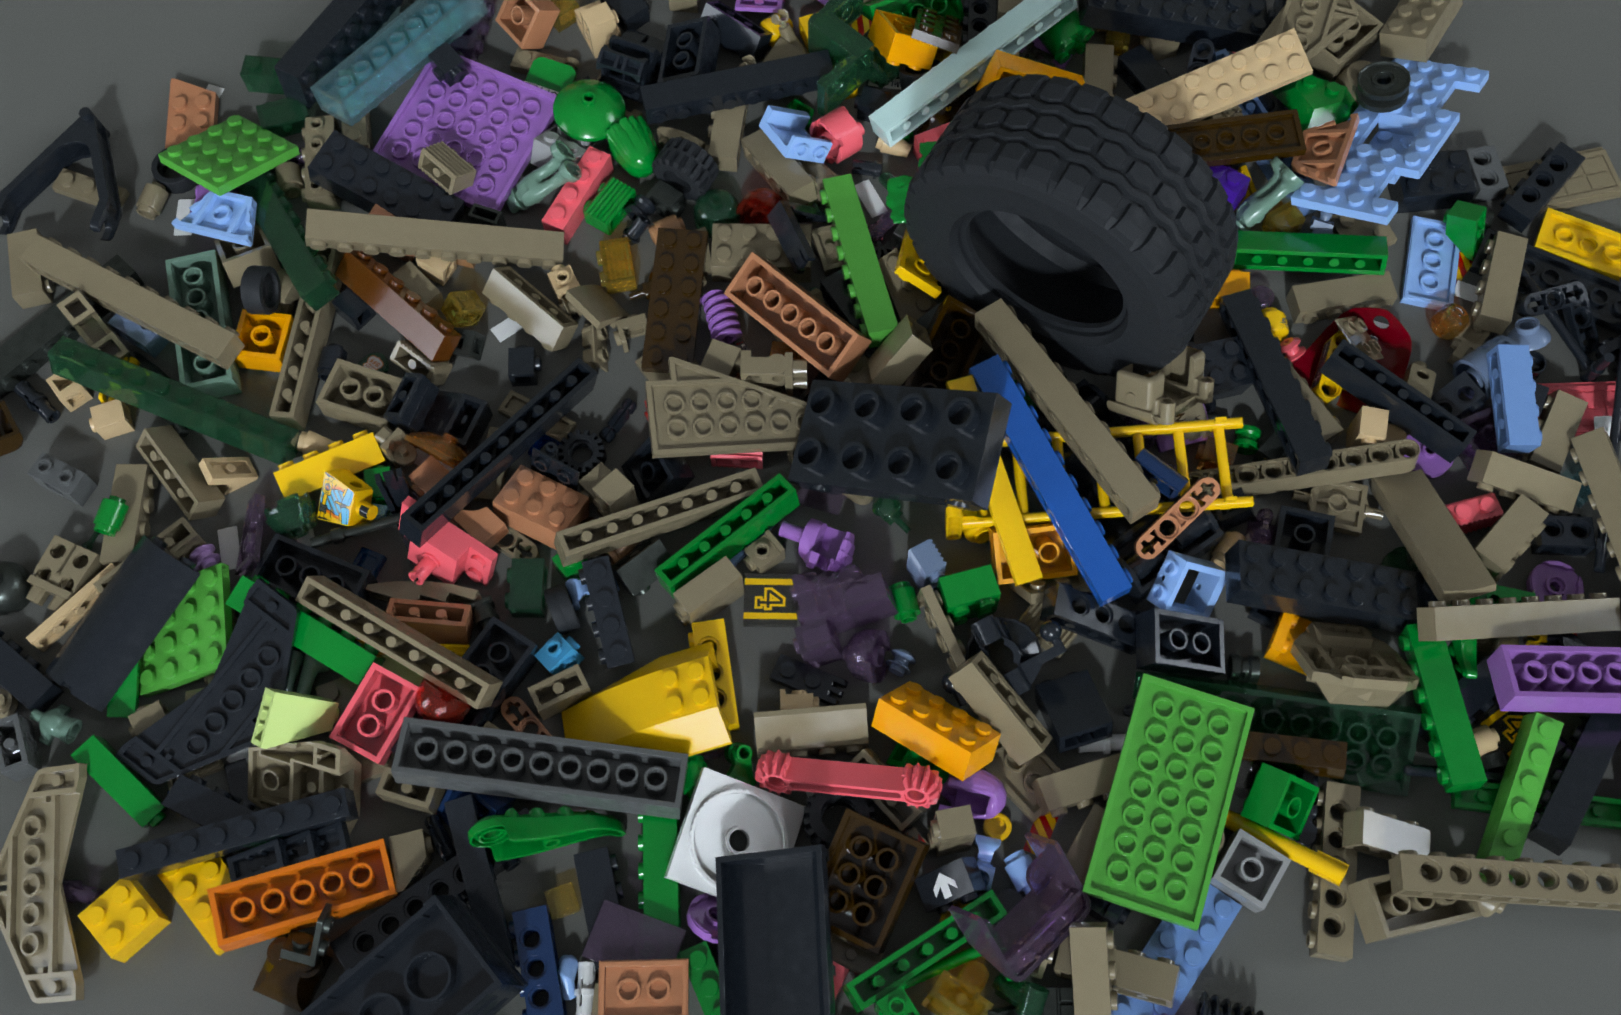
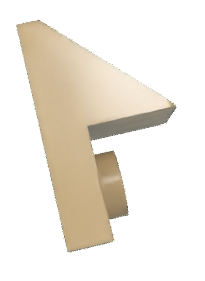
(228, 472)

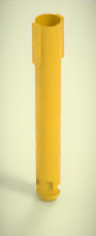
(1316, 862)

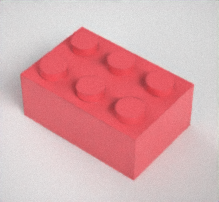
(376, 714)

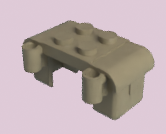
(1165, 393)

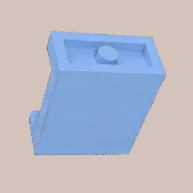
(788, 133)

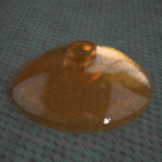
(441, 447)

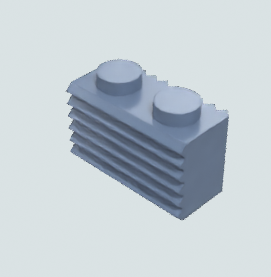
(925, 564)

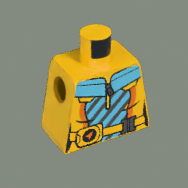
(345, 499)

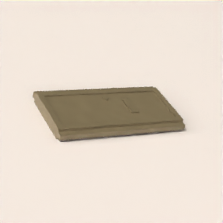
(1590, 184)

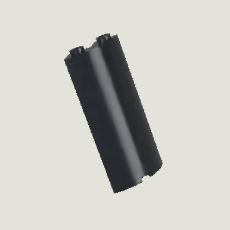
(123, 622)

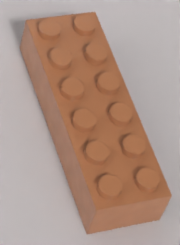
(797, 317)

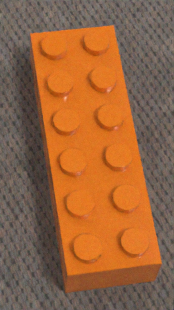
(297, 894)

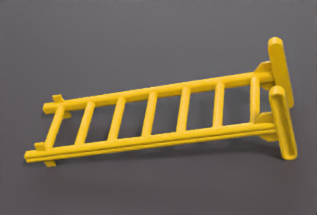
(956, 522)

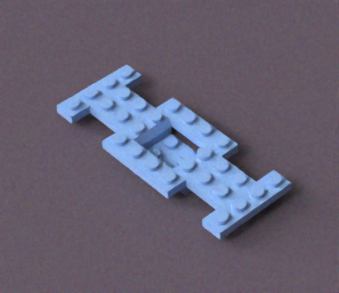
(1401, 147)

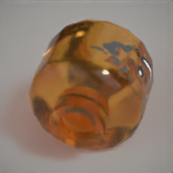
(1449, 321)

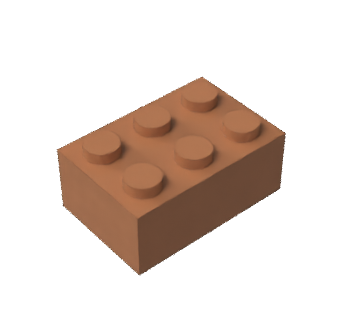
(539, 505)

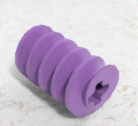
(721, 316)

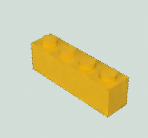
(308, 474)

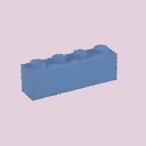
(1513, 398)

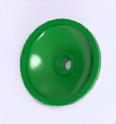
(584, 118)

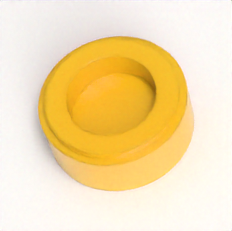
(997, 827)

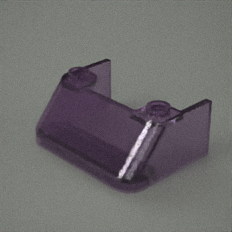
(1037, 921)

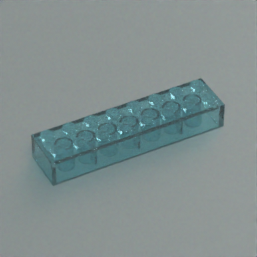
(393, 56)

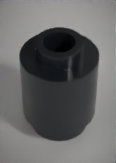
(328, 358)

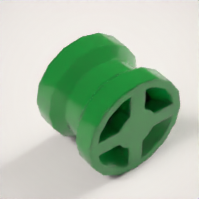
(1247, 439)

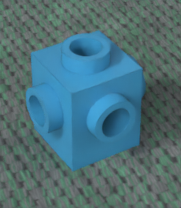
(559, 653)

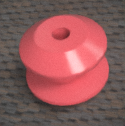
(1291, 348)

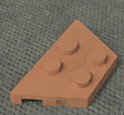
(189, 111)
(1326, 150)

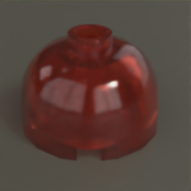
(757, 205)
(438, 704)

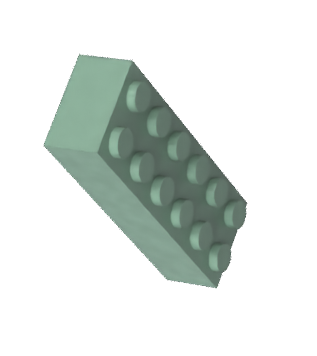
(202, 284)

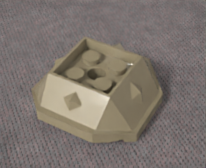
(1352, 665)

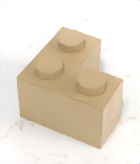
(597, 25)
(1372, 427)

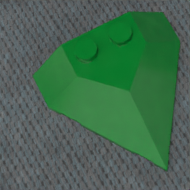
(1317, 101)

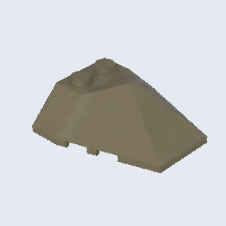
(301, 771)

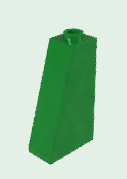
(120, 782)

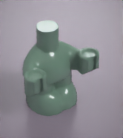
(57, 724)

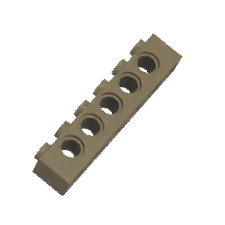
(1342, 915)

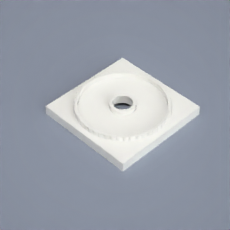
(714, 813)

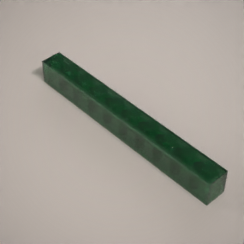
(173, 401)

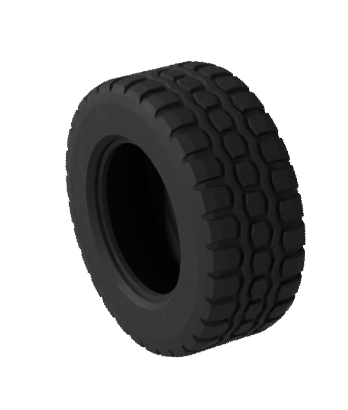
(1075, 220)

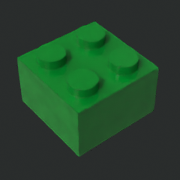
(969, 594)
(1280, 801)

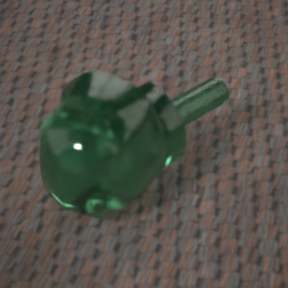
(890, 512)

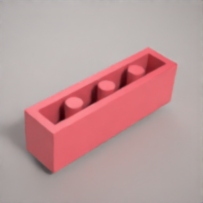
(567, 208)

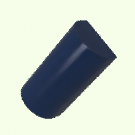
(1165, 477)

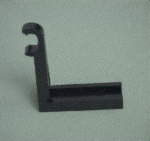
(785, 223)
(394, 492)

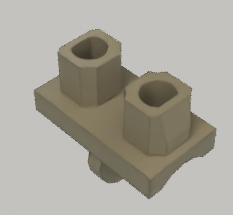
(396, 448)

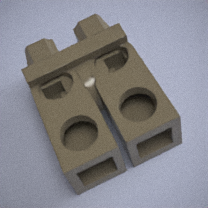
(774, 372)
(62, 572)

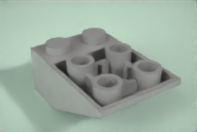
(541, 146)

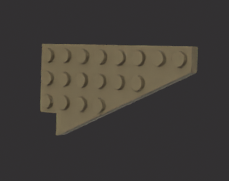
(718, 414)

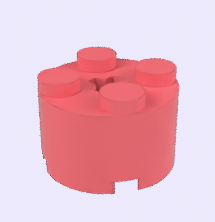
(842, 131)

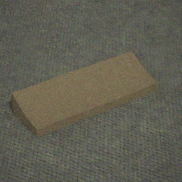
(1432, 537)

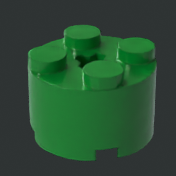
(1066, 37)

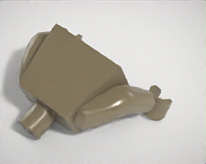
(786, 46)

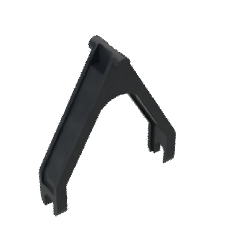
(81, 140)

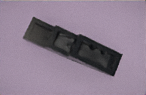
(289, 851)

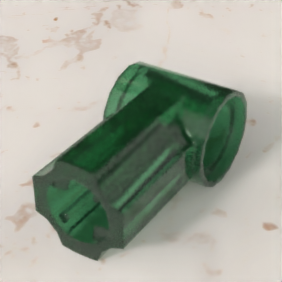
(1024, 995)

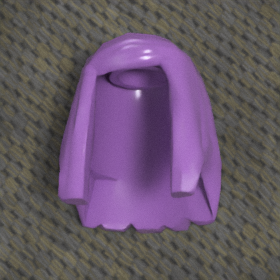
(981, 790)

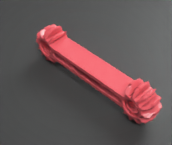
(908, 784)

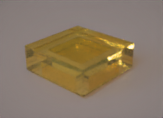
(562, 901)

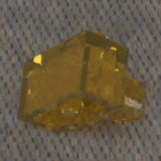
(961, 993)

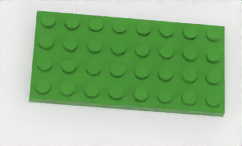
(1169, 802)

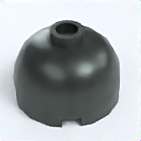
(13, 587)

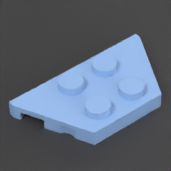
(222, 218)

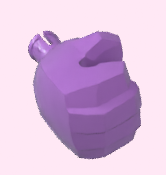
(821, 544)

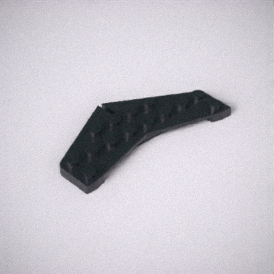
(223, 713)

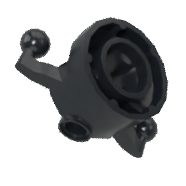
(1023, 643)

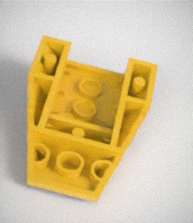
(658, 707)

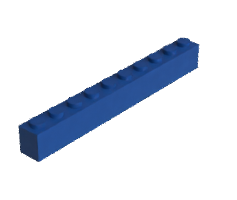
(1055, 487)

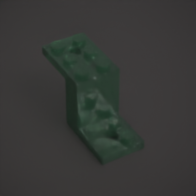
(848, 49)

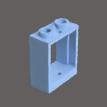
(1203, 592)

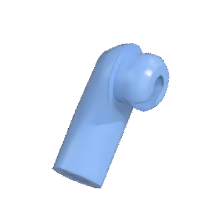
(567, 973)

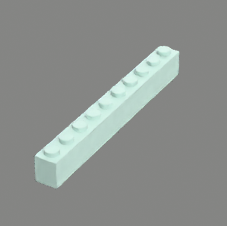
(966, 68)

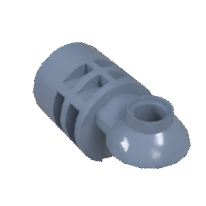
(1526, 332)

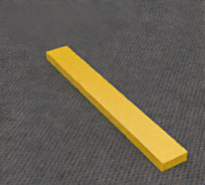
(1007, 515)

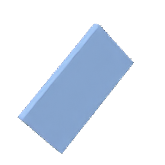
(1429, 265)

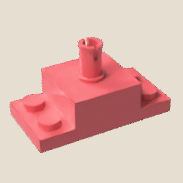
(450, 555)

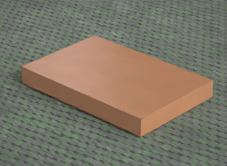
(644, 987)

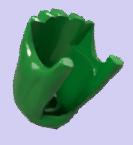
(633, 145)

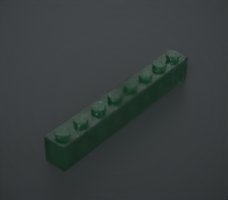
(287, 239)

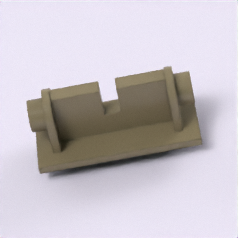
(596, 339)

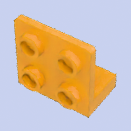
(1286, 631)

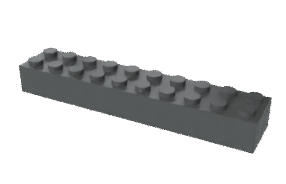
(540, 768)

